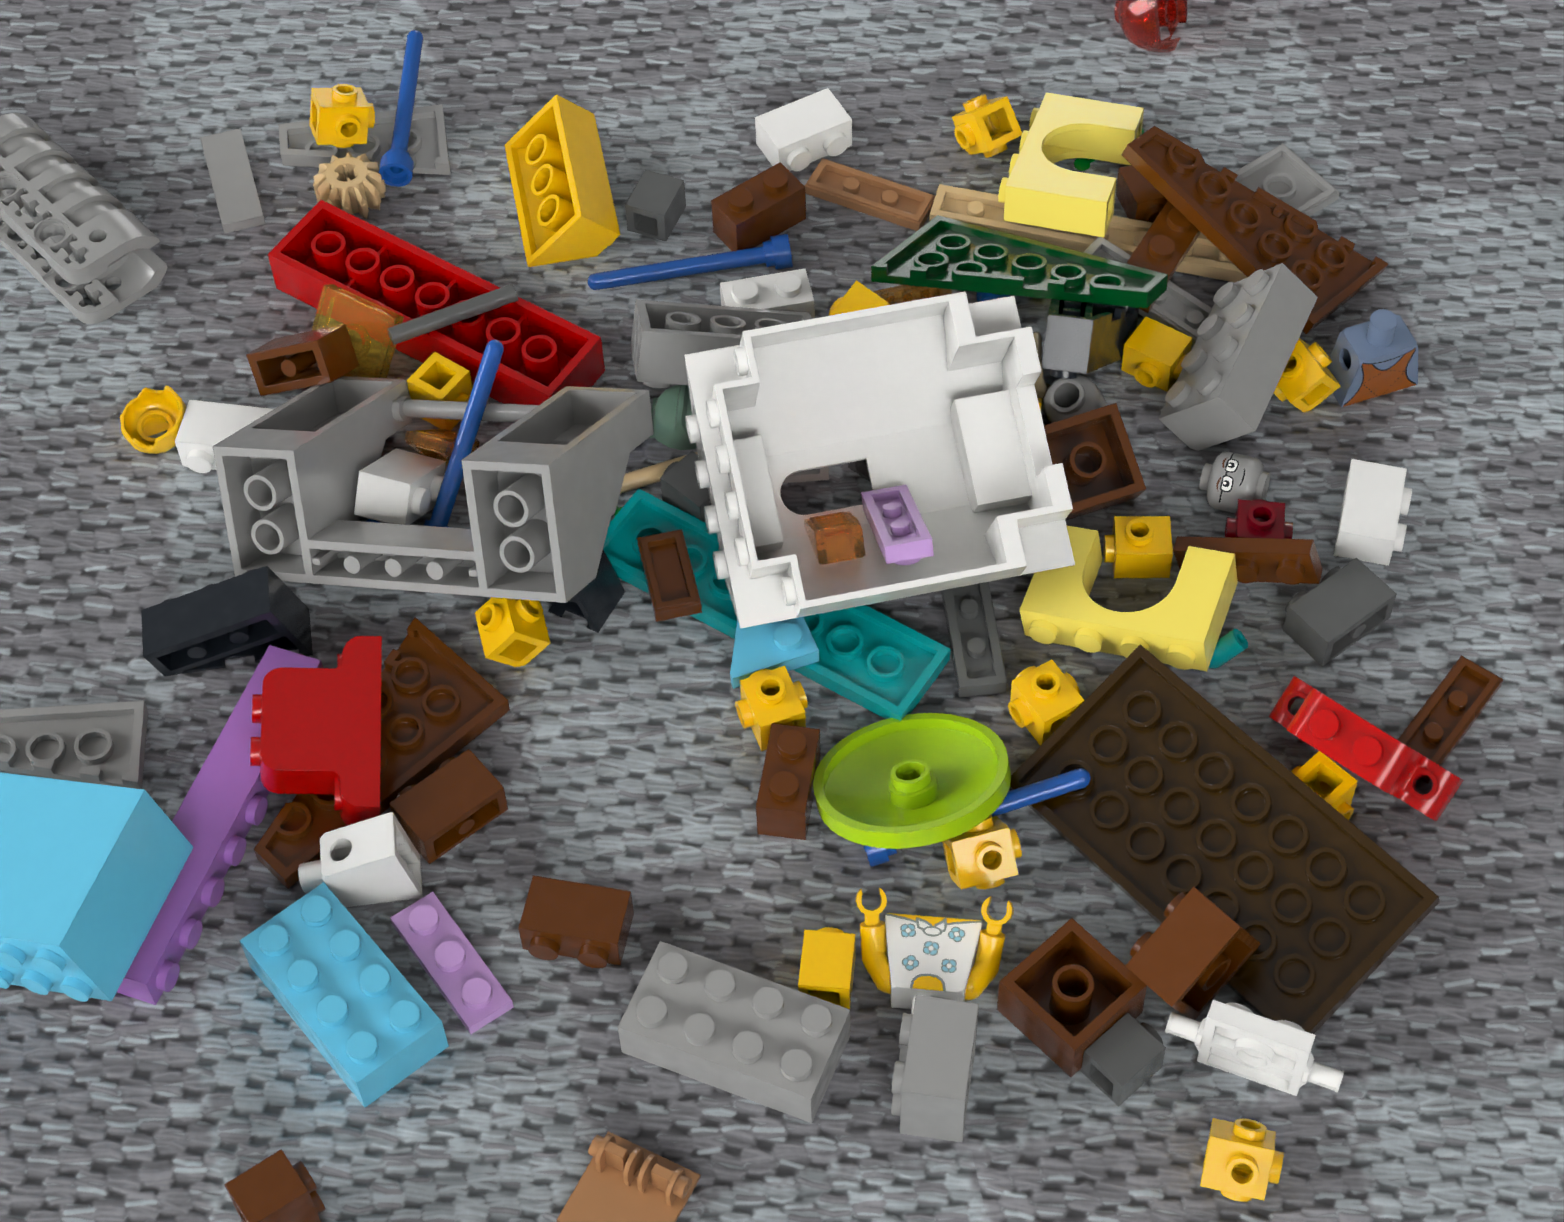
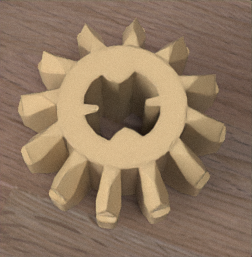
(350, 184)

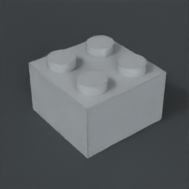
(935, 1068)

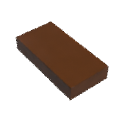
(669, 575)

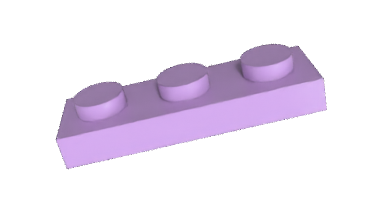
(897, 525)
(452, 962)

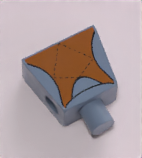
(1374, 358)

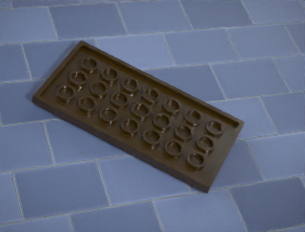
(1203, 806)

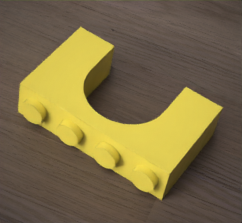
(1058, 197)
(1176, 630)

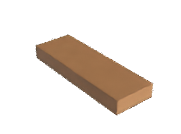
(870, 194)

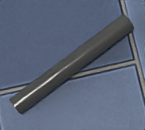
(452, 314)

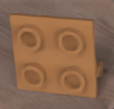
(628, 1185)

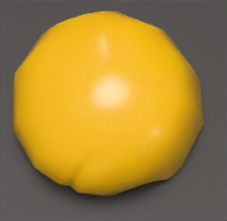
(151, 414)

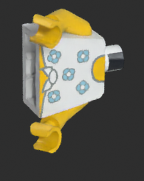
(930, 953)

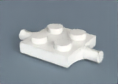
(1255, 1047)

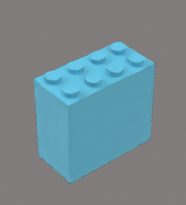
(80, 882)

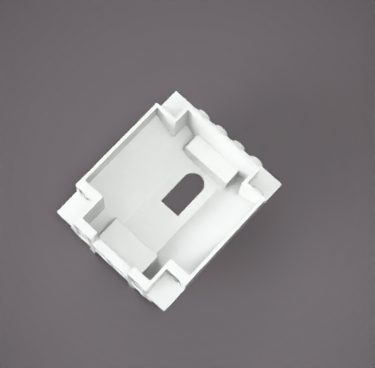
(931, 402)

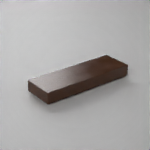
(1450, 711)

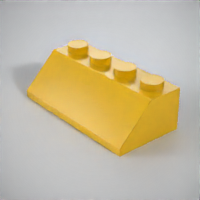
(561, 185)

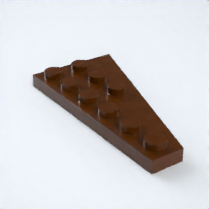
(1252, 226)
(428, 714)

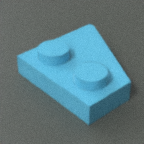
(771, 647)

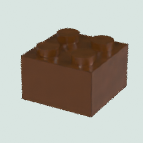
(1095, 459)
(1191, 953)
(1069, 995)

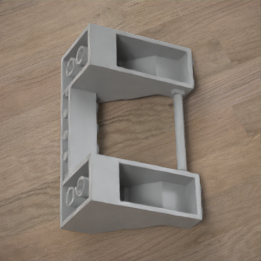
(532, 492)

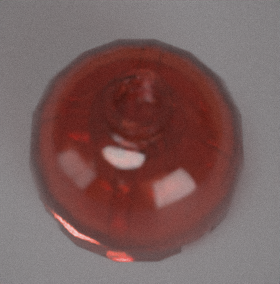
(1143, 18)

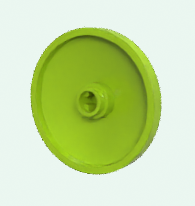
(912, 780)

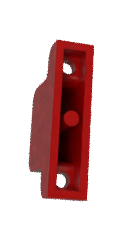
(324, 730)
(1364, 748)

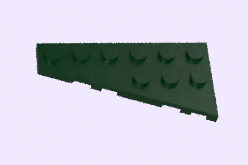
(987, 260)

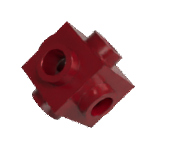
(1259, 520)

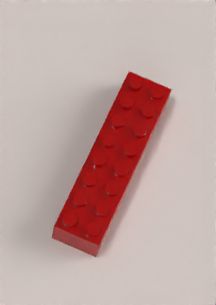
(343, 250)

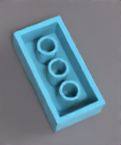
(344, 994)

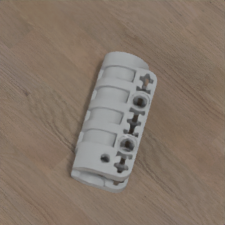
(72, 225)

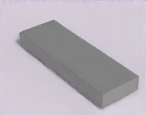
(232, 181)

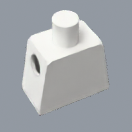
(366, 863)

